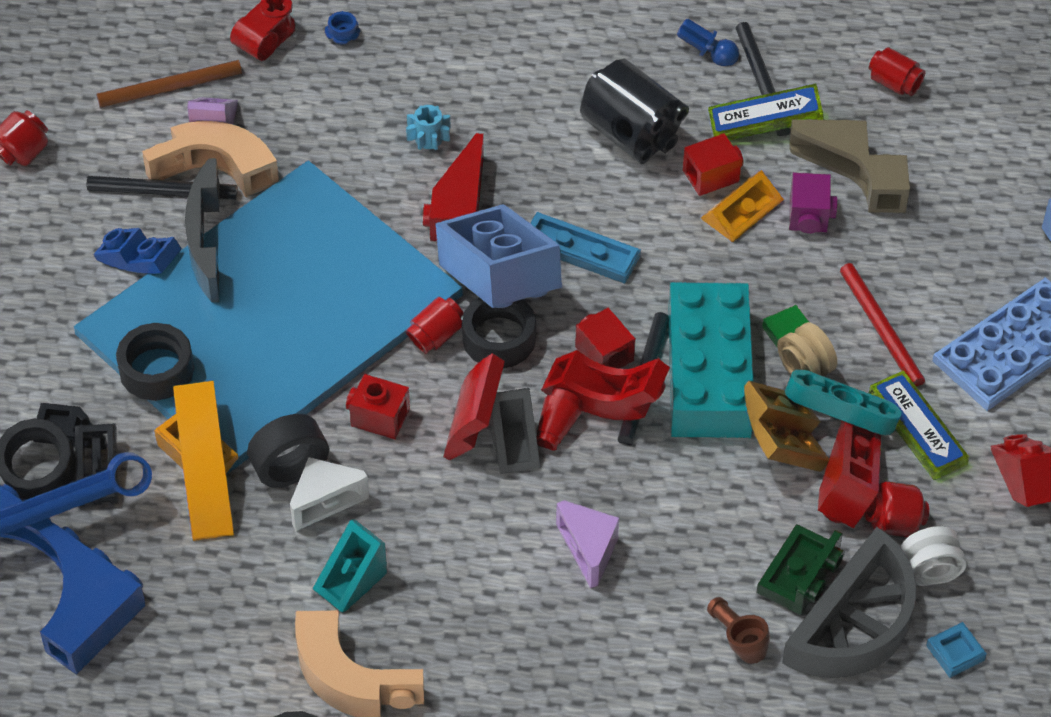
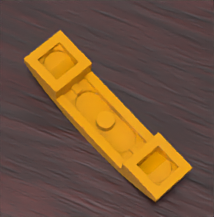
(203, 460)

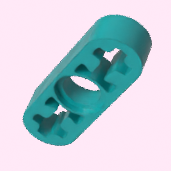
(843, 402)

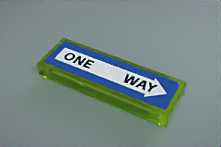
(765, 112)
(921, 426)

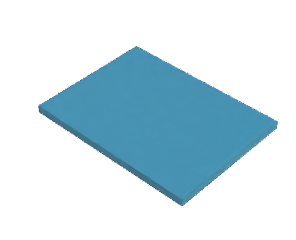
(302, 309)

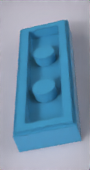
(589, 249)

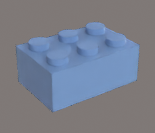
(499, 256)

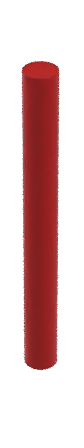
(881, 324)

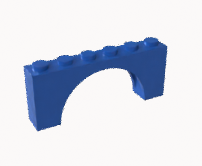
(95, 593)

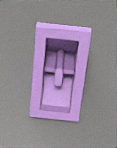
(212, 109)
(589, 537)

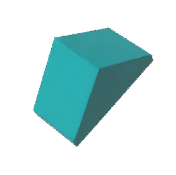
(352, 567)

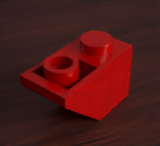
(1025, 468)

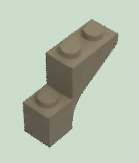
(845, 150)

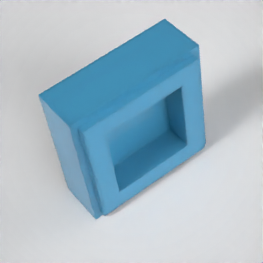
(956, 649)

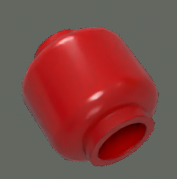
(22, 138)
(898, 509)

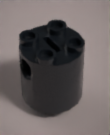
(632, 110)

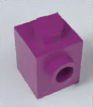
(811, 202)

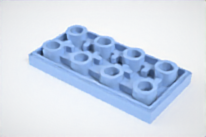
(1003, 348)

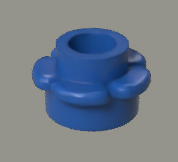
(342, 27)

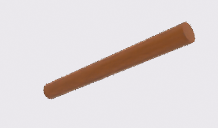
(169, 83)

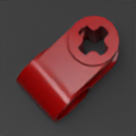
(264, 28)

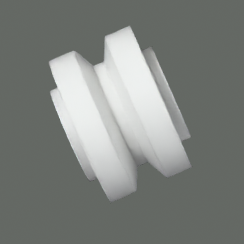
(935, 555)

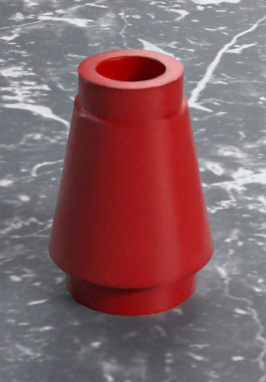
(557, 417)

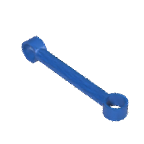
(72, 495)

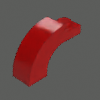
(608, 390)

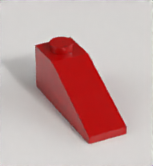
(459, 187)
(850, 475)

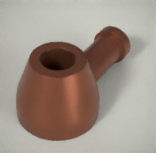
(745, 634)

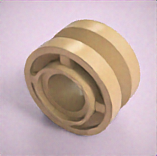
(807, 350)

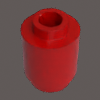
(896, 71)
(435, 324)

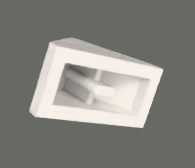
(326, 490)

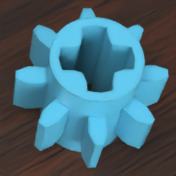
(428, 127)

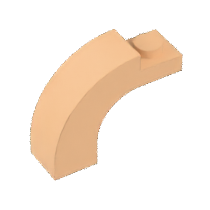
(235, 148)
(343, 682)

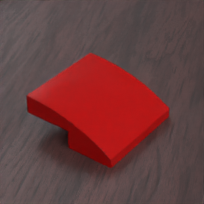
(474, 406)

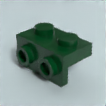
(800, 567)

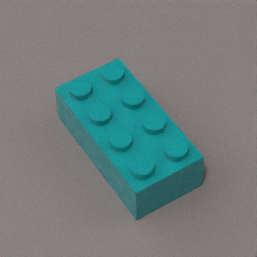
(709, 359)

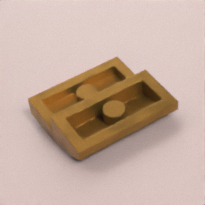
(784, 427)

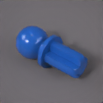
(722, 52)

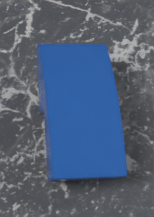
(135, 253)

